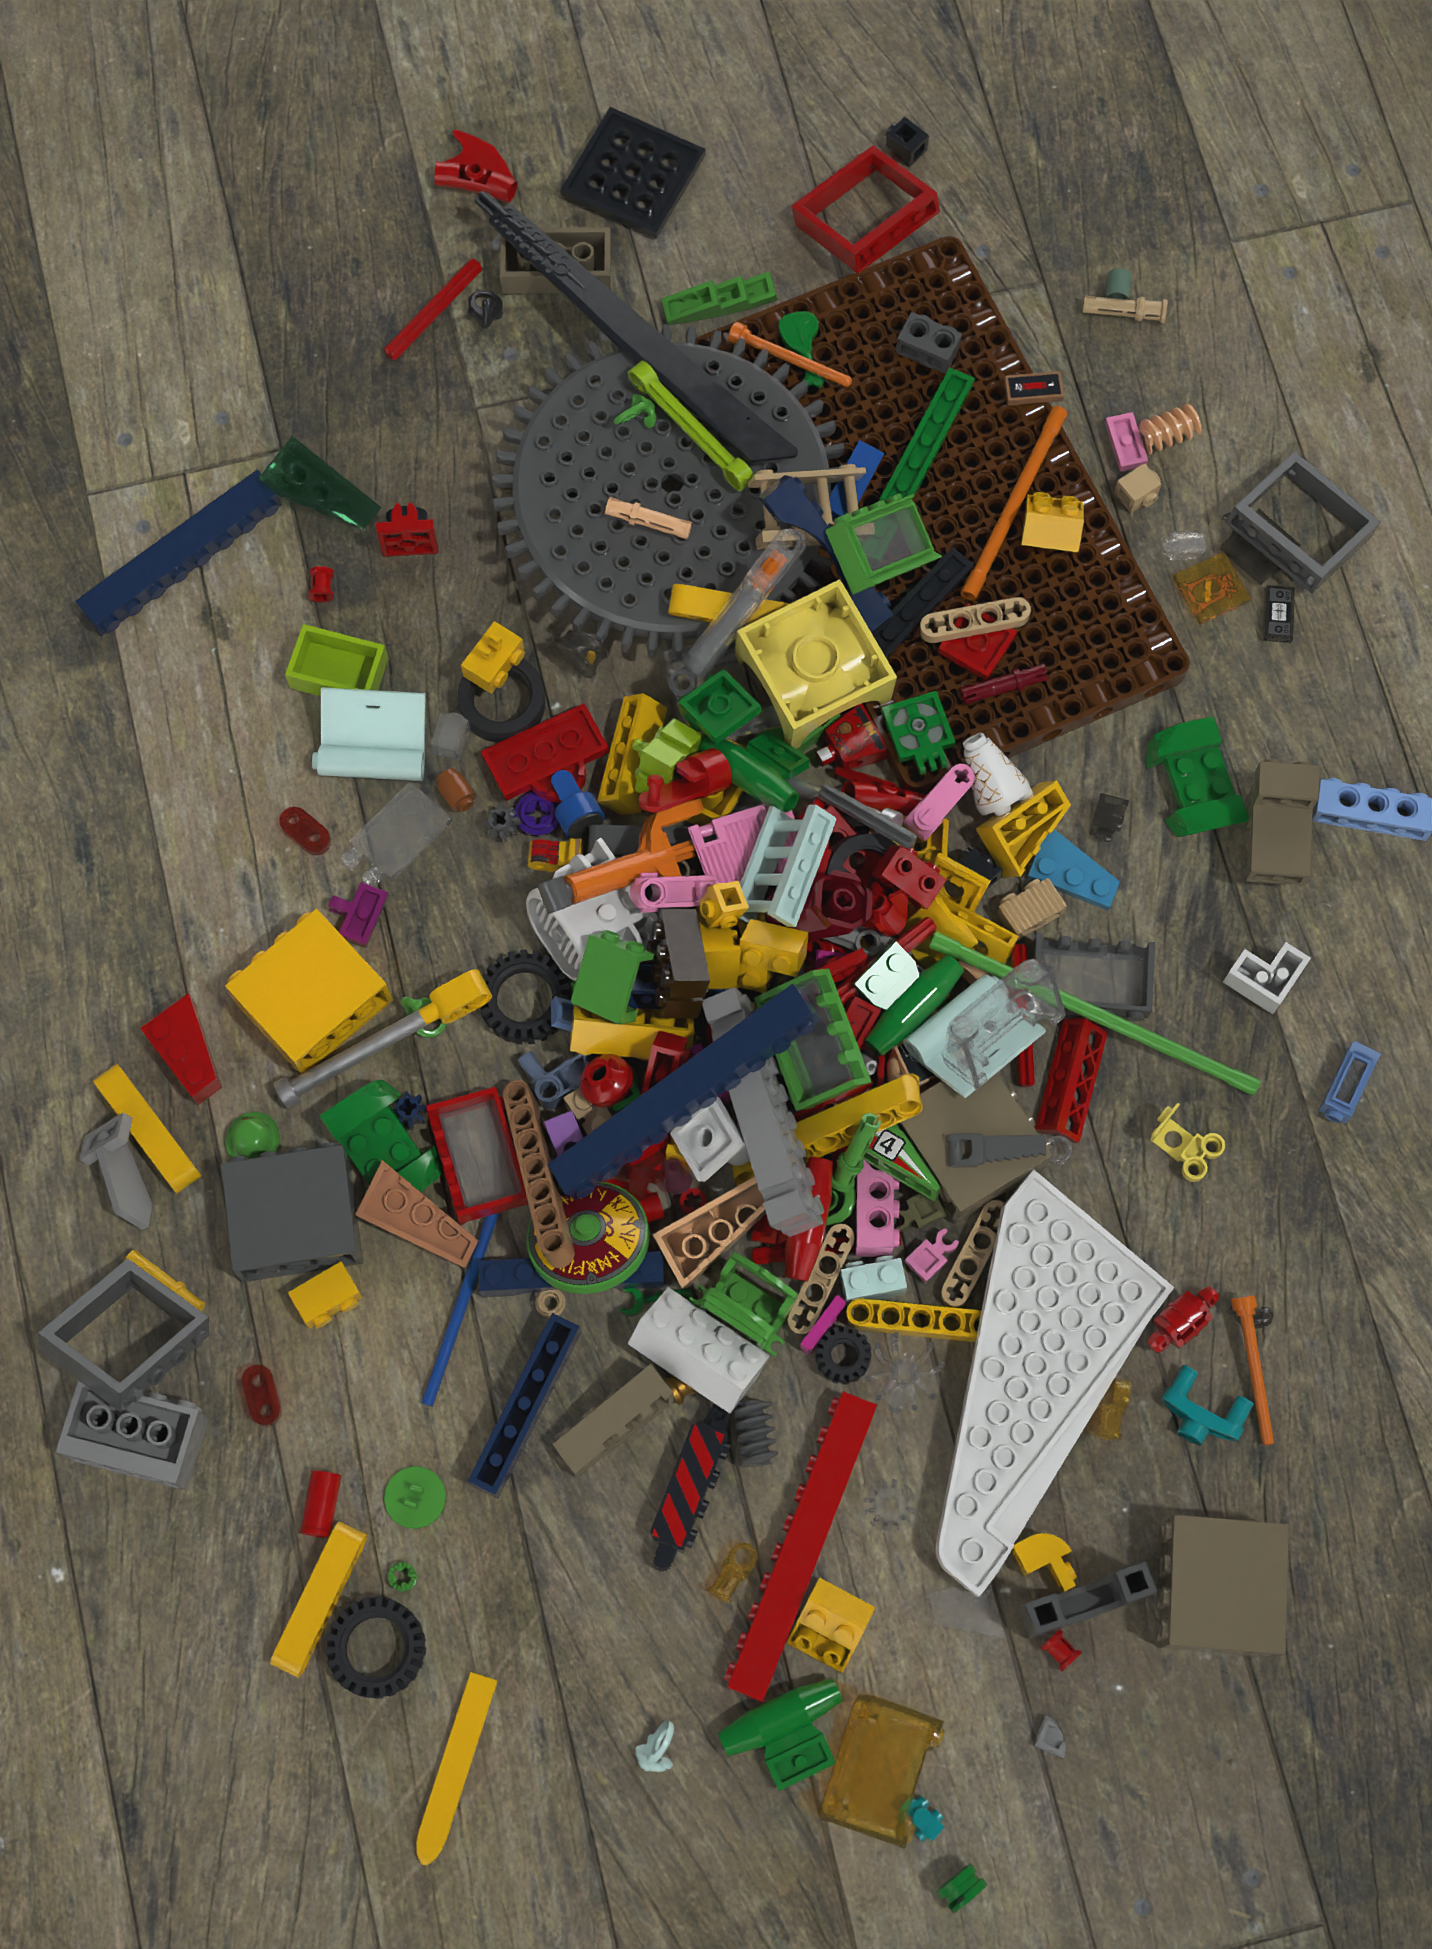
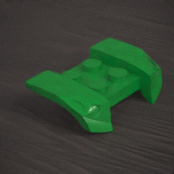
(1196, 777)
(374, 1133)

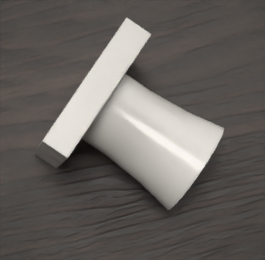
(711, 1141)

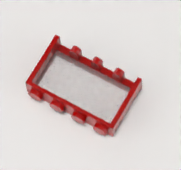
(477, 1154)

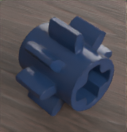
(416, 1113)

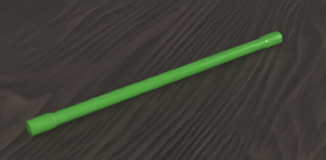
(1234, 1077)

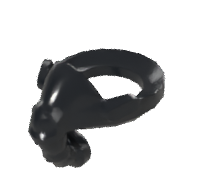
(486, 315)

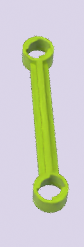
(647, 381)

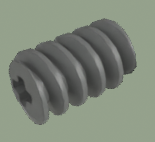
(755, 1433)

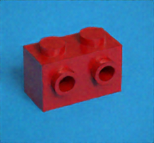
(905, 871)
(666, 1056)

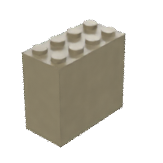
(986, 1111)
(1223, 1586)

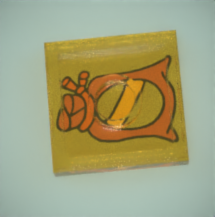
(1212, 588)

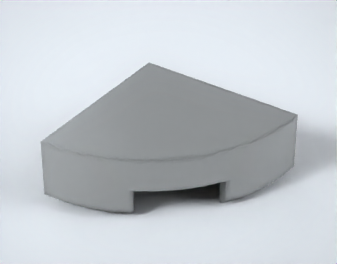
(1050, 1738)

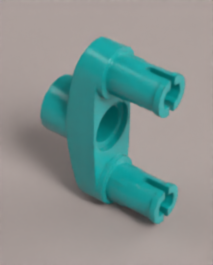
(1197, 1420)

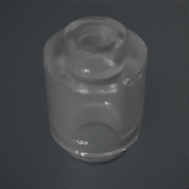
(1184, 545)

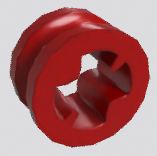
(696, 1193)

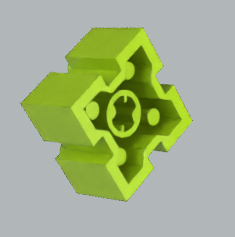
(660, 756)

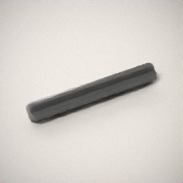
(867, 816)

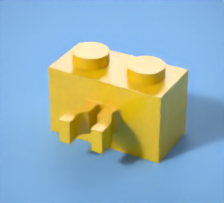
(493, 658)

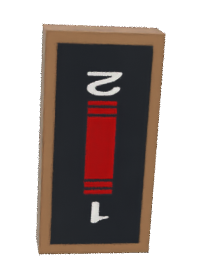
(1033, 388)

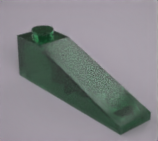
(311, 482)

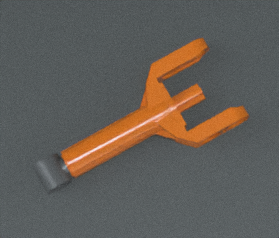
(652, 856)

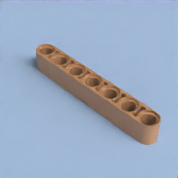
(523, 1109)

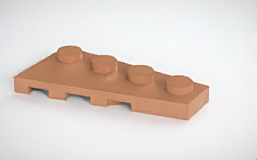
(410, 1215)

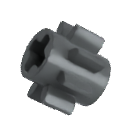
(499, 815)

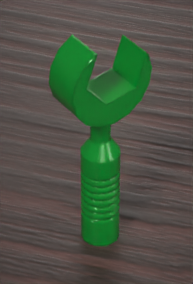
(640, 1300)

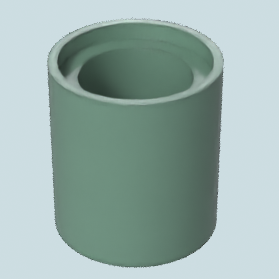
(1118, 284)

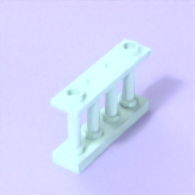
(800, 867)

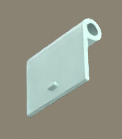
(371, 740)
(927, 1040)

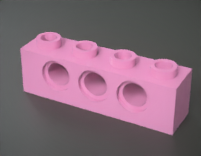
(870, 1239)

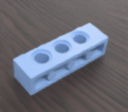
(1360, 816)

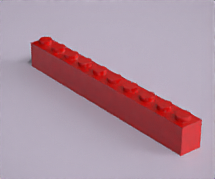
(801, 1547)

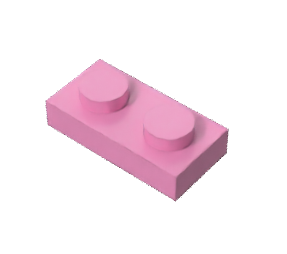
(1126, 441)

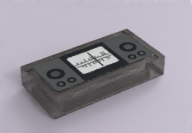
(1278, 613)

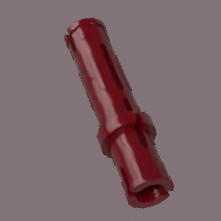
(1014, 681)

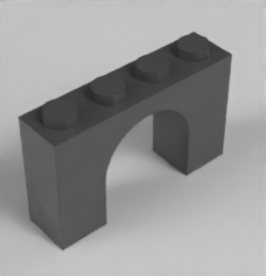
(1087, 1601)

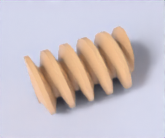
(1169, 426)

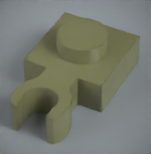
(922, 1211)

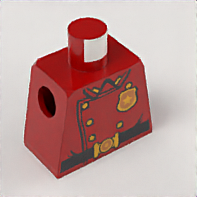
(853, 741)

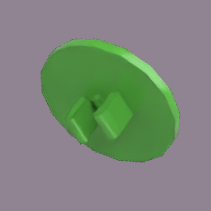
(415, 1497)

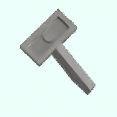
(119, 1170)

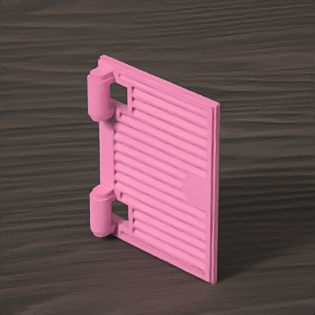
(734, 843)

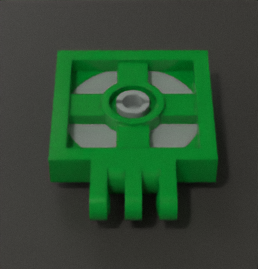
(919, 730)

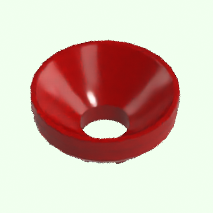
(612, 1086)

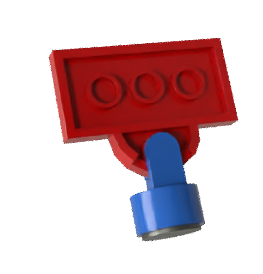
(552, 764)

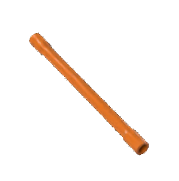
(978, 575)

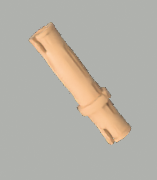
(639, 515)

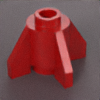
(888, 912)

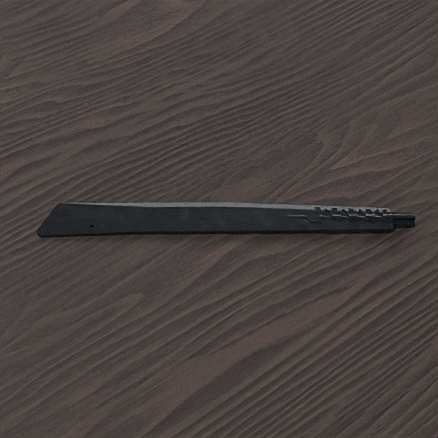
(639, 339)

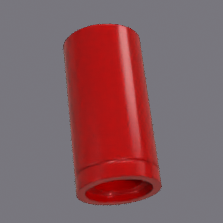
(320, 1504)

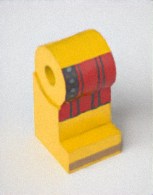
(552, 855)

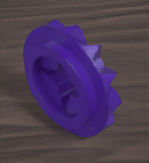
(528, 805)

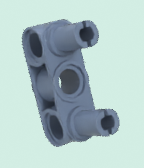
(562, 1079)

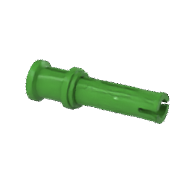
(851, 1161)

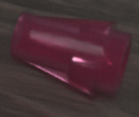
(676, 1177)

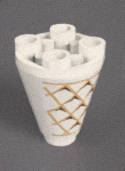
(996, 778)

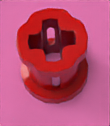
(321, 584)
(1061, 1650)

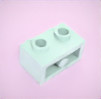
(873, 1280)

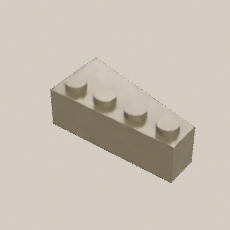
(614, 1420)

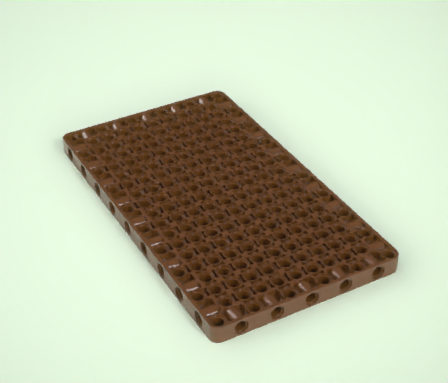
(1102, 547)

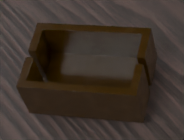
(678, 963)

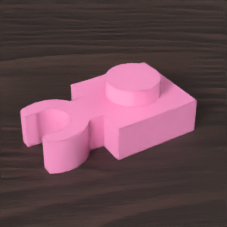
(929, 1258)

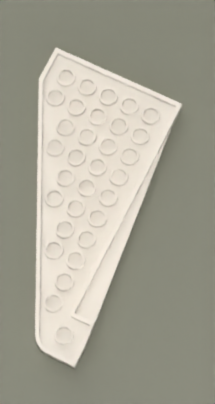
(1047, 1346)

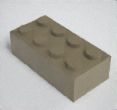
(585, 244)

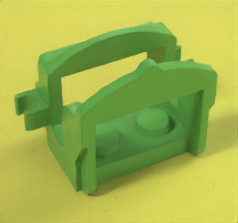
(746, 1305)

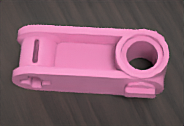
(940, 800)
(669, 891)

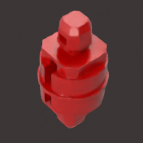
(1183, 1319)

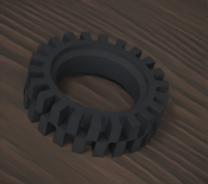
(516, 964)
(344, 1626)

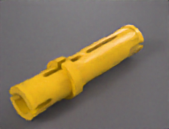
(178, 1287)

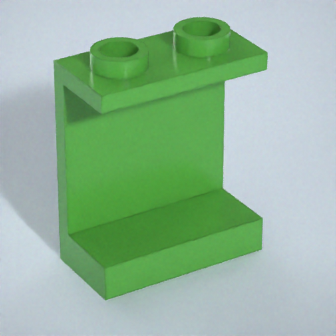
(609, 976)

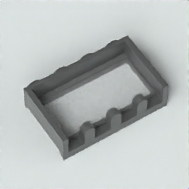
(1104, 975)

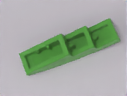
(718, 300)

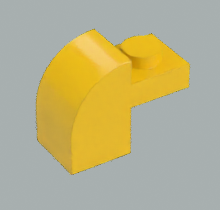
(1047, 1551)

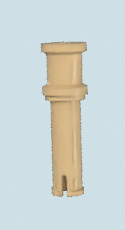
(1139, 308)

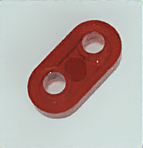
(304, 829)
(261, 1396)

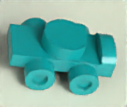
(928, 1823)

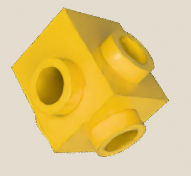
(723, 904)

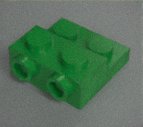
(718, 706)

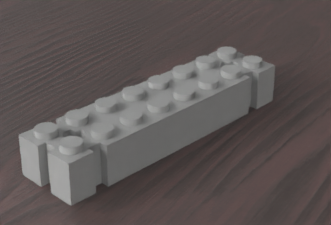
(768, 1129)

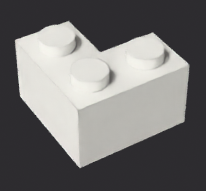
(1264, 982)

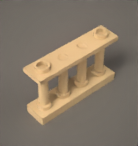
(846, 473)

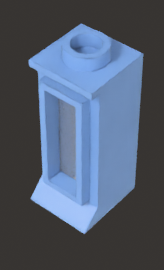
(1349, 1082)

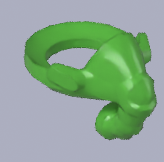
(639, 405)
(411, 1005)

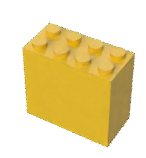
(309, 991)

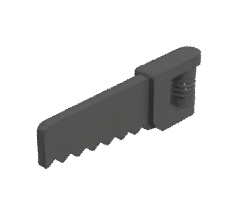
(993, 1147)

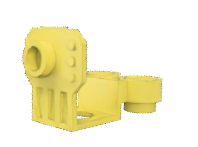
(1192, 1147)

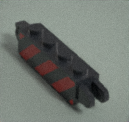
(688, 1486)

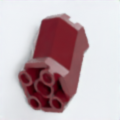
(832, 907)

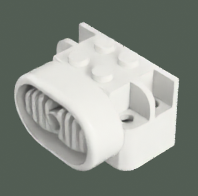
(567, 930)

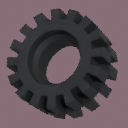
(851, 1338)

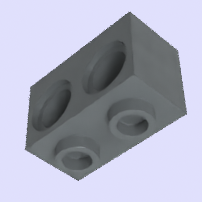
(925, 348)

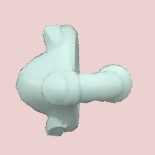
(650, 1753)

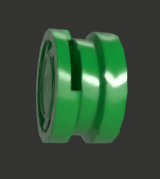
(961, 1888)

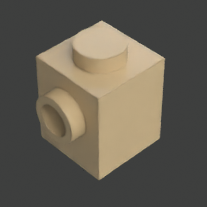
(1138, 488)

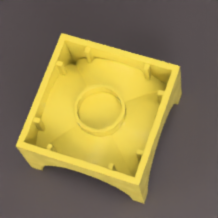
(815, 660)

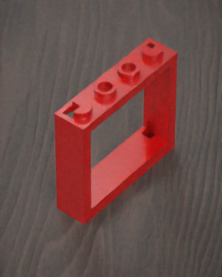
(883, 236)

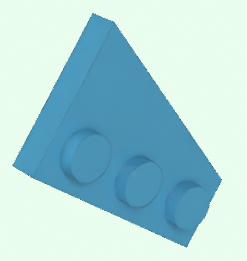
(1073, 872)

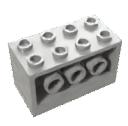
(136, 1454)

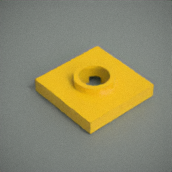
(972, 883)

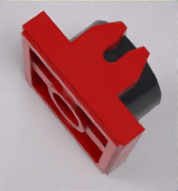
(407, 532)

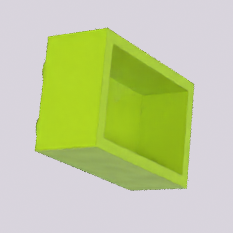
(335, 661)

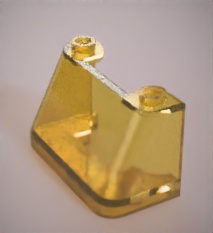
(879, 1769)

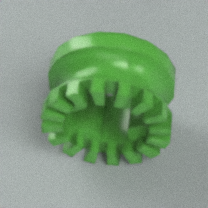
(404, 1587)

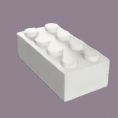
(698, 1350)

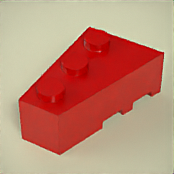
(184, 1048)

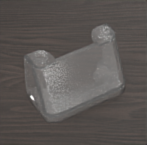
(1022, 994)

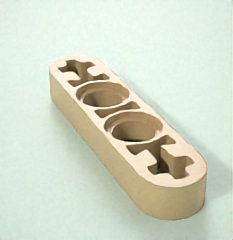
(976, 624)
(972, 1253)
(826, 1281)

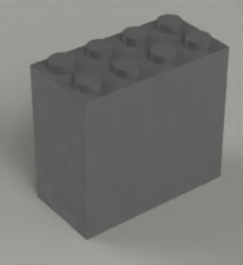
(291, 1212)

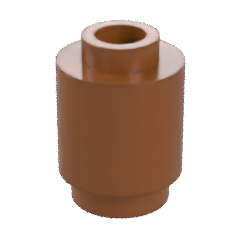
(455, 790)

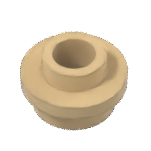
(545, 1295)

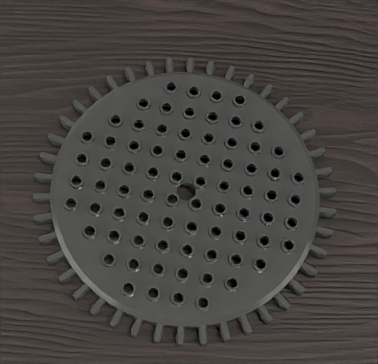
(537, 499)

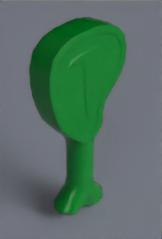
(797, 334)

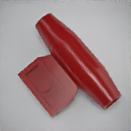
(802, 1248)

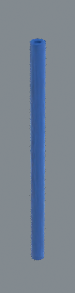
(459, 1311)

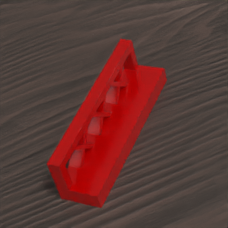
(1067, 1075)

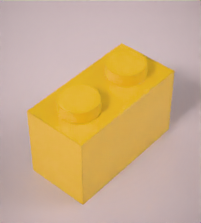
(325, 1296)

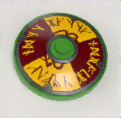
(607, 1240)

